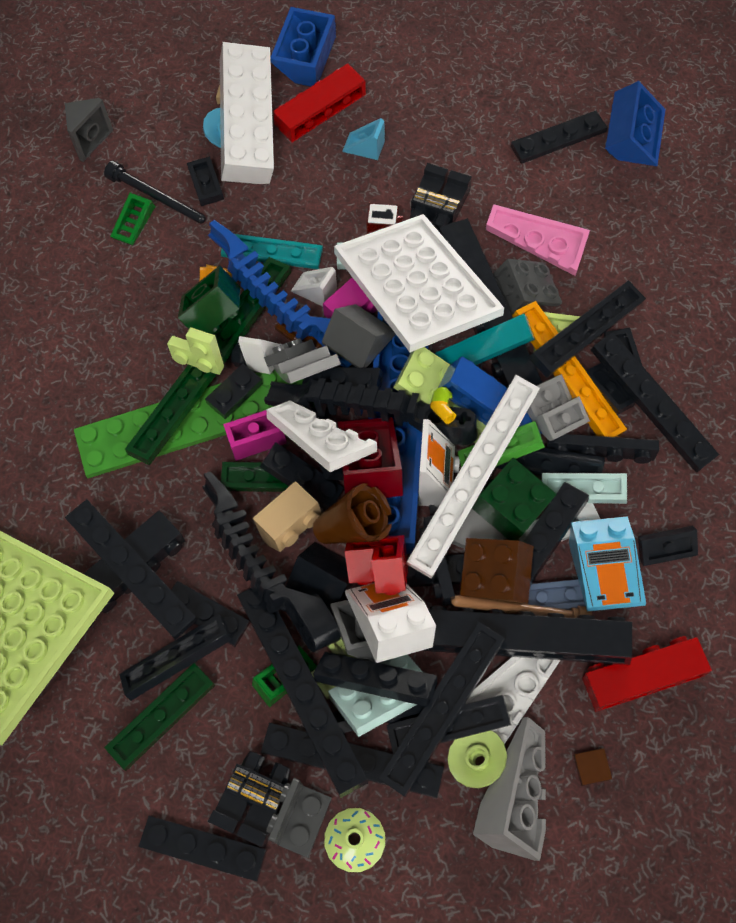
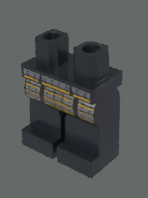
(440, 196)
(250, 789)

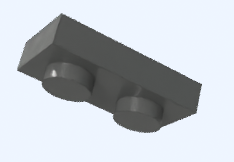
(288, 351)

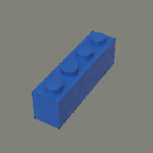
(475, 390)

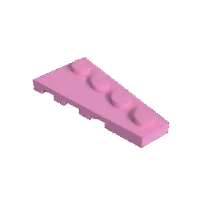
(542, 237)

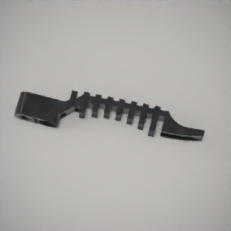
(405, 408)
(306, 611)

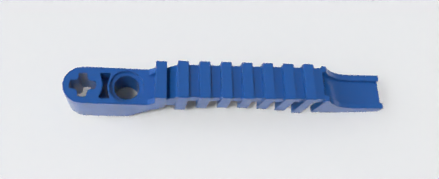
(249, 274)

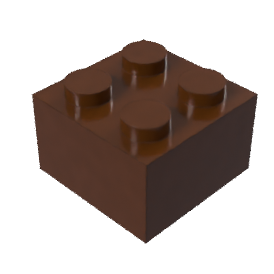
(497, 570)

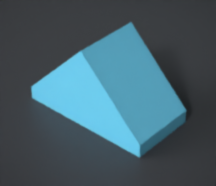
(367, 140)

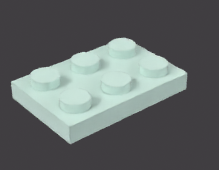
(367, 710)

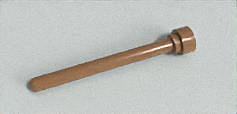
(513, 608)

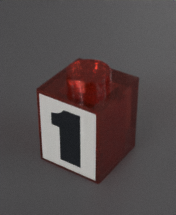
(382, 216)

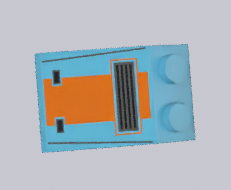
(607, 563)

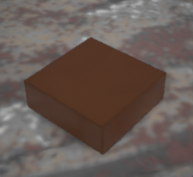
(592, 767)

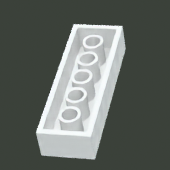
(246, 114)

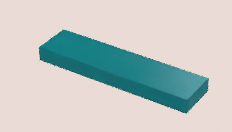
(287, 252)
(490, 342)

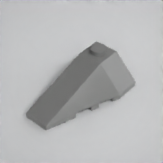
(510, 805)

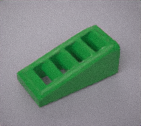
(147, 208)
(271, 697)

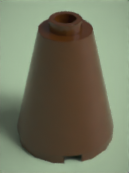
(355, 518)

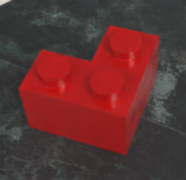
(378, 563)

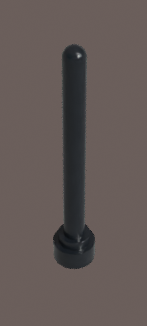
(115, 172)

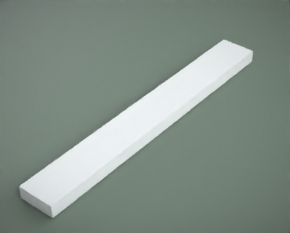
(472, 477)

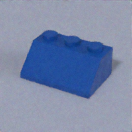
(304, 45)
(635, 126)

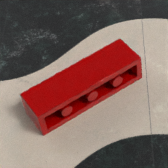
(319, 102)
(647, 673)

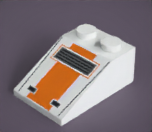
(436, 465)
(392, 623)

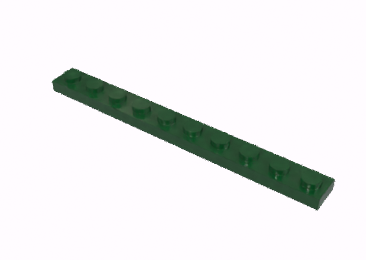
(192, 381)

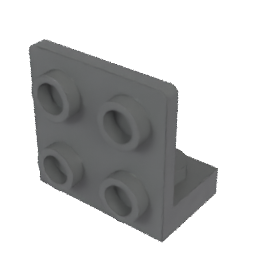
(526, 282)
(299, 818)

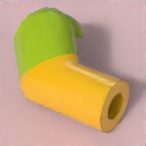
(439, 404)

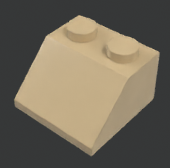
(287, 517)

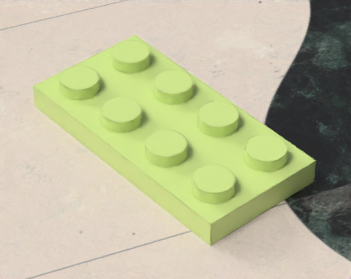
(423, 376)

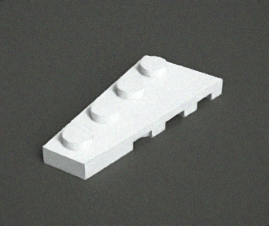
(320, 437)
(520, 683)

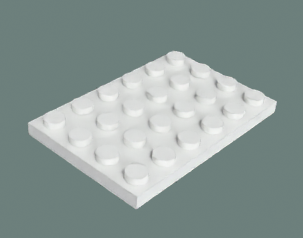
(418, 282)

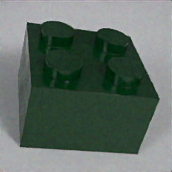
(210, 302)
(513, 500)

